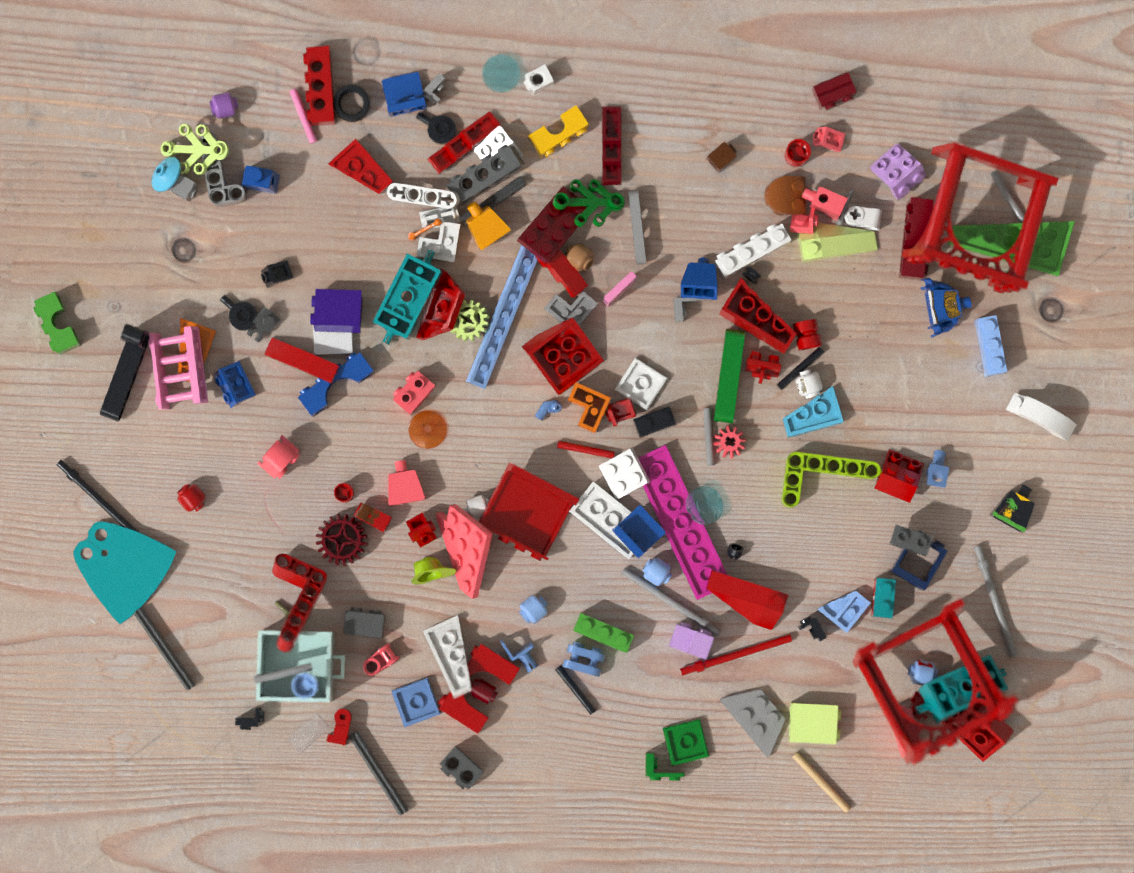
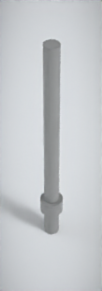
(983, 565)
(703, 623)

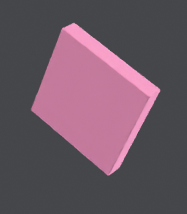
(620, 288)

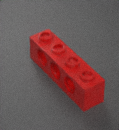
(320, 55)

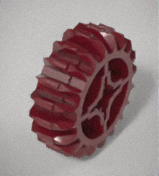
(325, 536)

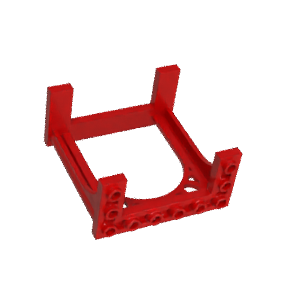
(930, 244)
(996, 702)

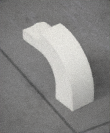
(1042, 415)

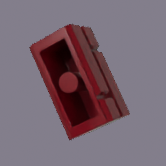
(834, 91)

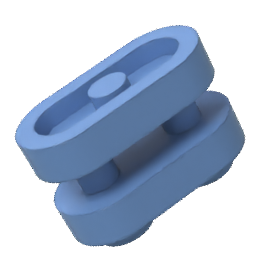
(594, 654)

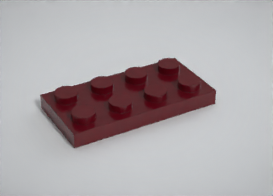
(551, 229)

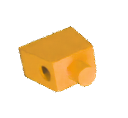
(485, 225)

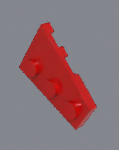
(362, 167)

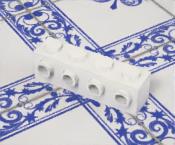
(754, 250)

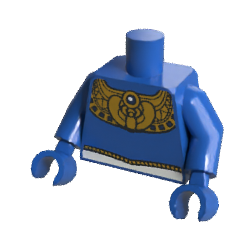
(943, 305)

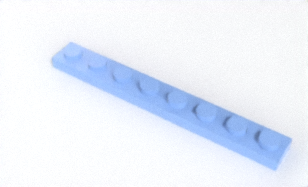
(502, 318)

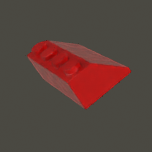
(985, 741)

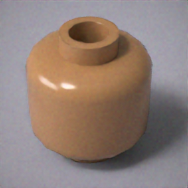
(580, 257)

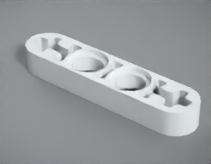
(423, 195)

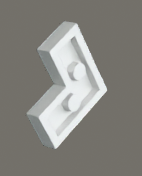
(445, 246)

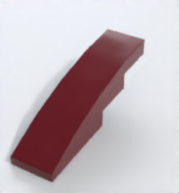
(611, 146)

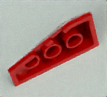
(754, 602)

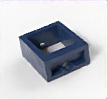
(913, 580)

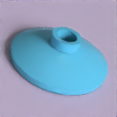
(166, 174)

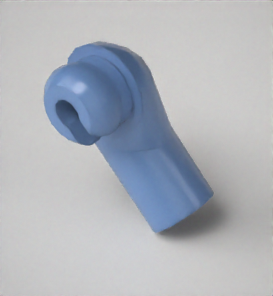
(548, 407)

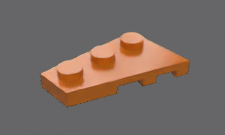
(206, 336)

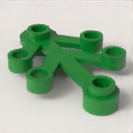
(591, 201)

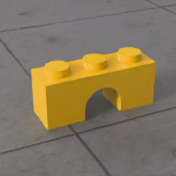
(546, 142)

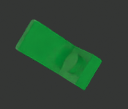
(652, 763)

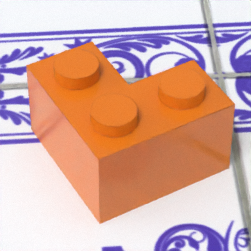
(593, 403)

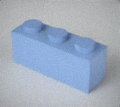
(990, 346)

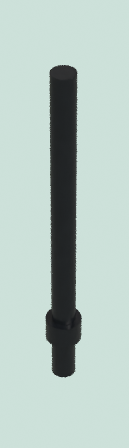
(74, 476)

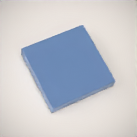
(416, 702)

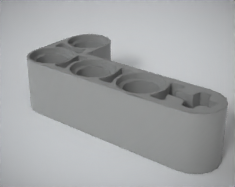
(220, 186)

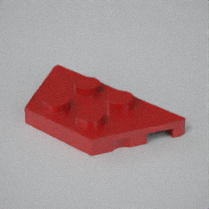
(441, 308)

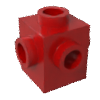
(421, 534)

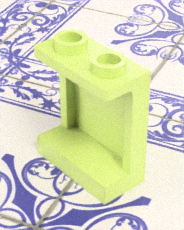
(814, 723)

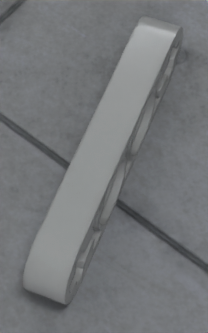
(637, 227)

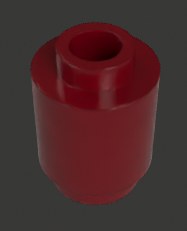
(483, 691)

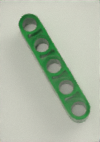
(729, 376)

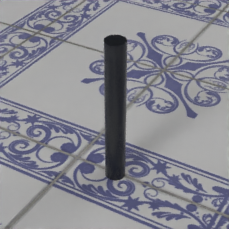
(801, 367)
(575, 689)

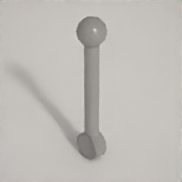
(839, 222)

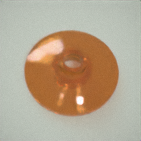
(434, 437)

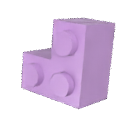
(691, 641)

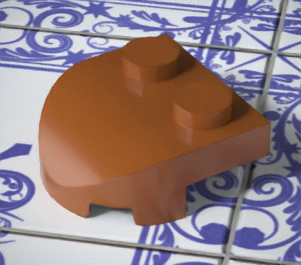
(785, 195)

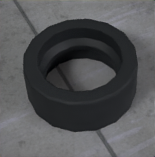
(354, 89)

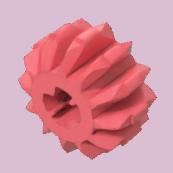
(729, 448)

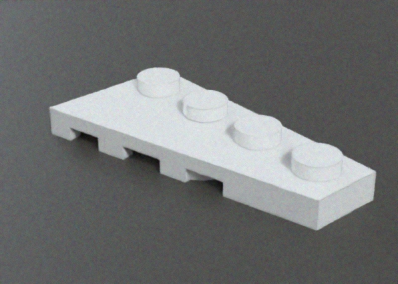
(448, 648)

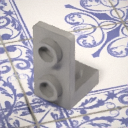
(679, 310)

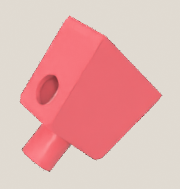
(833, 203)
(404, 485)

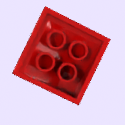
(563, 354)

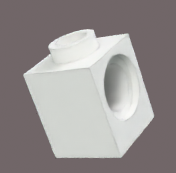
(543, 72)

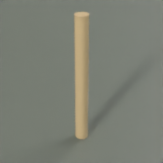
(821, 782)

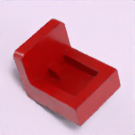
(620, 411)
(917, 700)

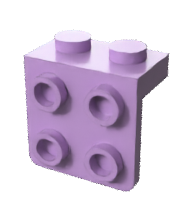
(898, 170)

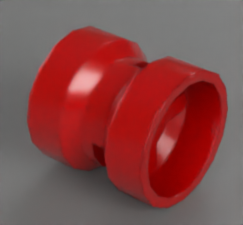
(343, 492)

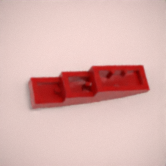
(464, 142)
(565, 273)
(301, 360)

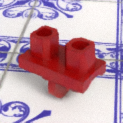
(763, 369)

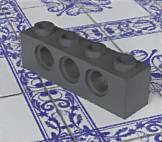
(512, 163)

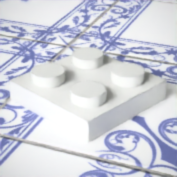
(624, 473)

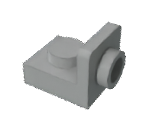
(436, 85)

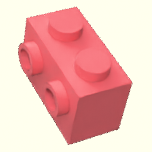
(413, 392)

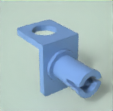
(937, 470)
(522, 654)

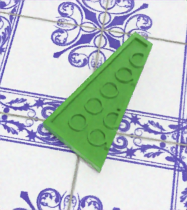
(998, 238)

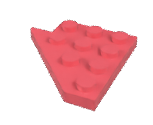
(467, 547)

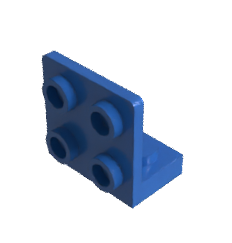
(404, 94)
(639, 531)

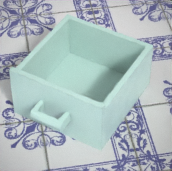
(310, 648)

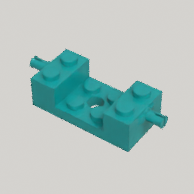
(400, 316)
(945, 694)

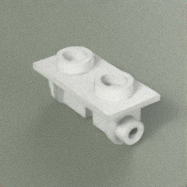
(445, 214)

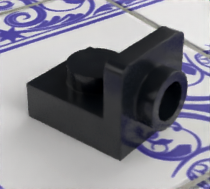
(276, 273)
(815, 631)

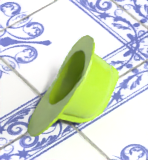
(429, 570)

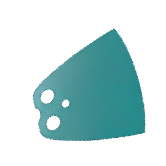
(129, 570)

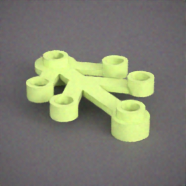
(198, 149)

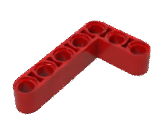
(306, 581)

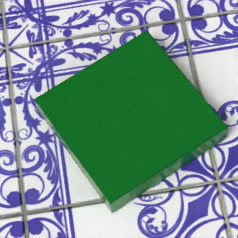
(685, 742)

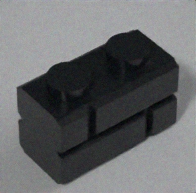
(654, 422)

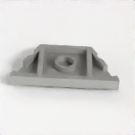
(757, 717)

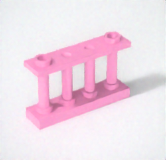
(196, 368)

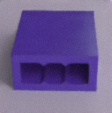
(337, 310)

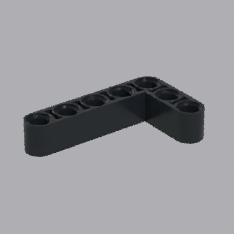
(126, 371)

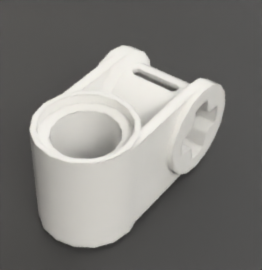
(867, 217)

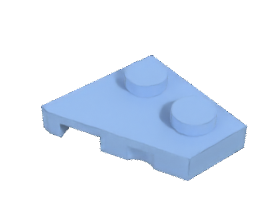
(845, 610)

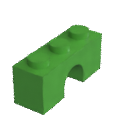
(61, 339)
(603, 633)

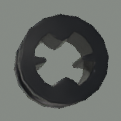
(751, 275)

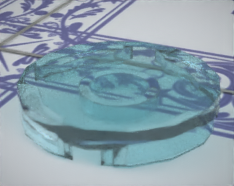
(501, 73)
(704, 505)

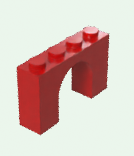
(482, 661)

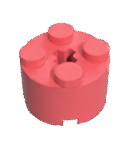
(278, 457)

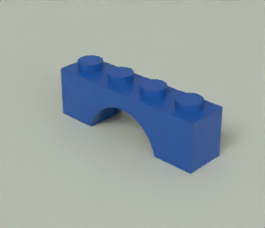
(315, 398)

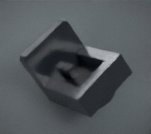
(247, 723)

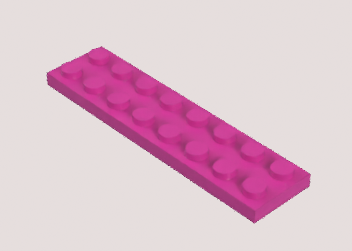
(687, 538)

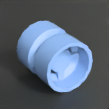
(305, 685)

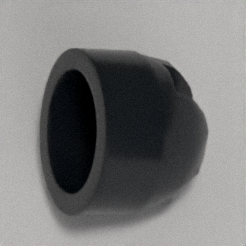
(735, 550)

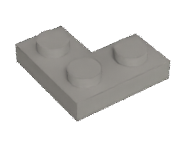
(578, 310)

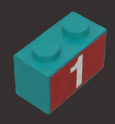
(883, 598)

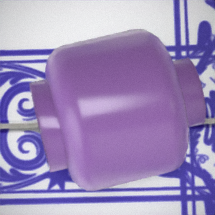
(223, 105)

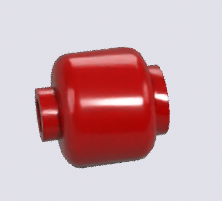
(191, 497)

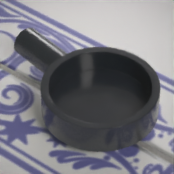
(440, 128)
(240, 314)

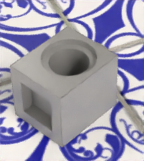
(184, 188)

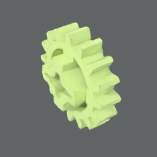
(473, 314)

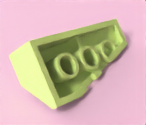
(835, 241)

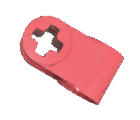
(381, 659)

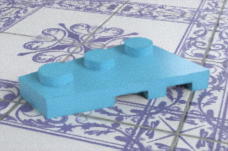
(815, 415)

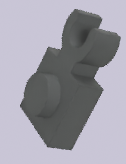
(265, 322)

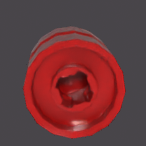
(797, 153)
(807, 334)

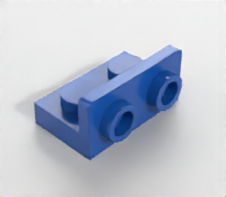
(234, 384)

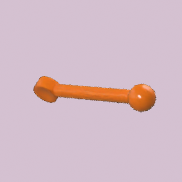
(412, 236)

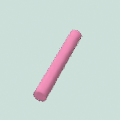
(303, 116)

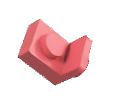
(828, 138)
(804, 223)

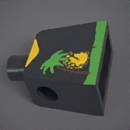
(1015, 509)

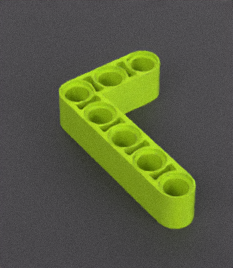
(823, 469)

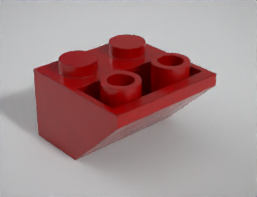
(899, 476)

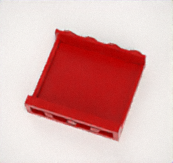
(527, 511)

